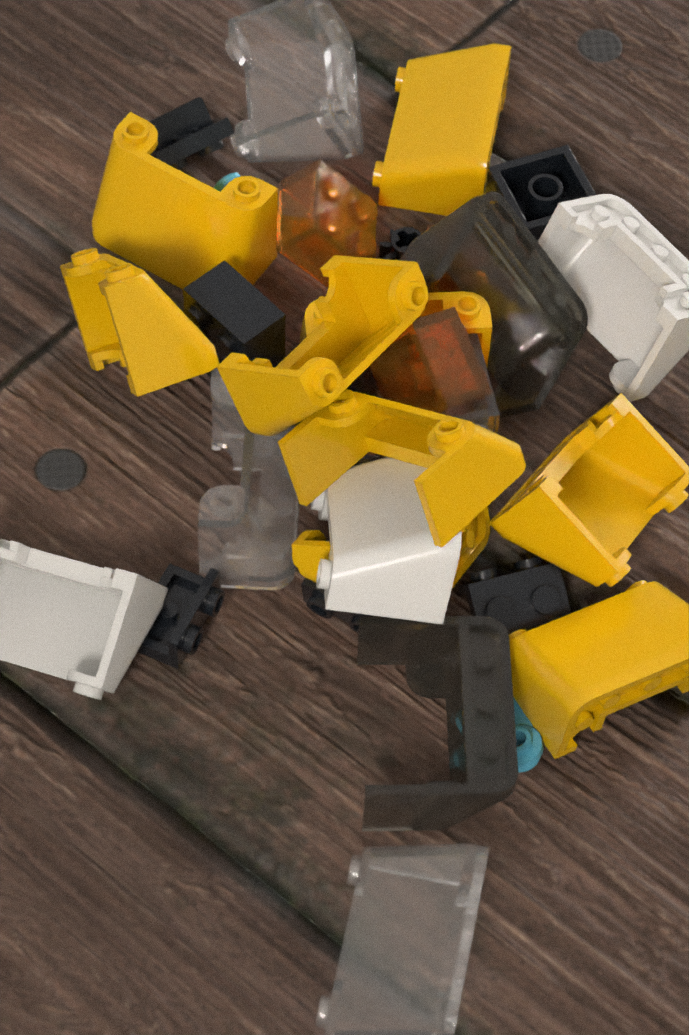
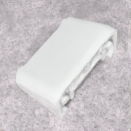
(629, 284)
(383, 547)
(73, 617)

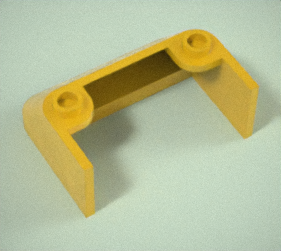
(462, 459)

